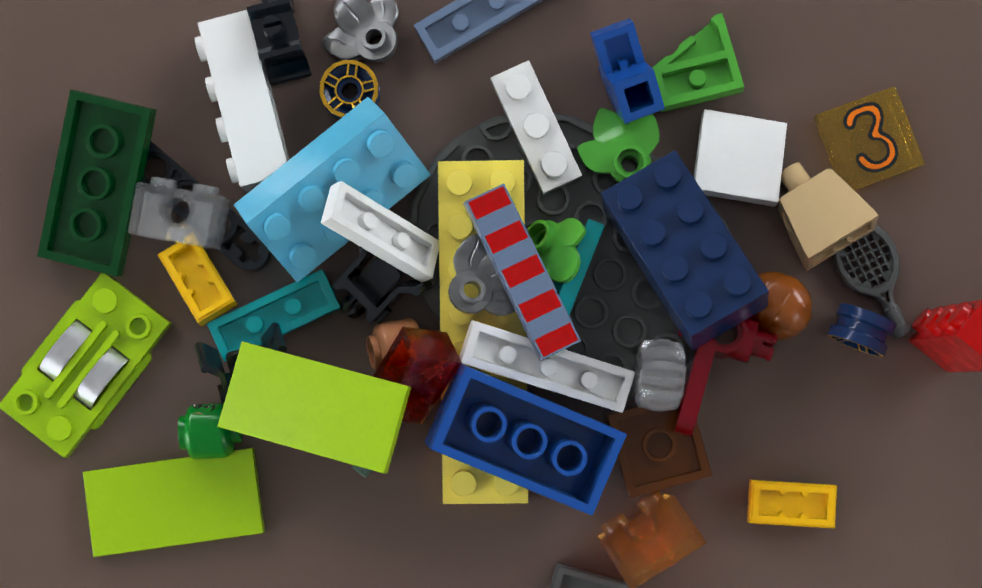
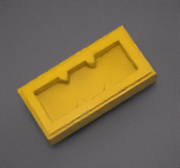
(197, 281)
(792, 503)

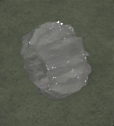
(659, 375)

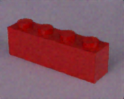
(951, 336)

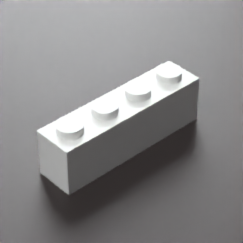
(244, 99)

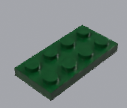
(95, 182)

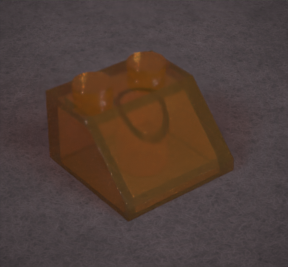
(650, 538)

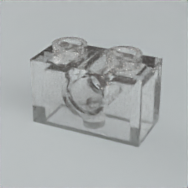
(153, 209)

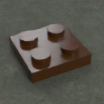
(655, 454)

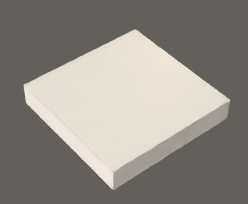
(740, 157)

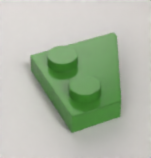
(700, 68)

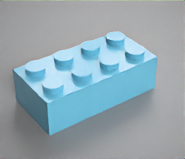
(290, 203)

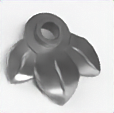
(358, 25)
(475, 268)

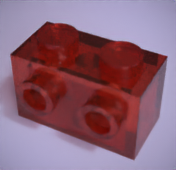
(424, 363)

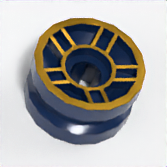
(335, 82)
(861, 329)

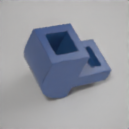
(624, 72)

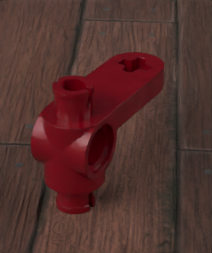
(746, 342)

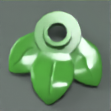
(618, 142)
(557, 246)

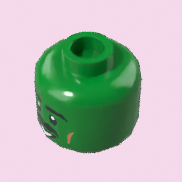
(200, 433)

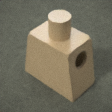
(822, 214)

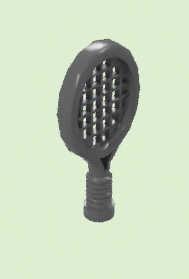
(890, 277)

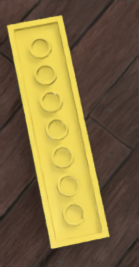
(456, 184)

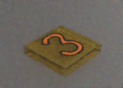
(869, 139)

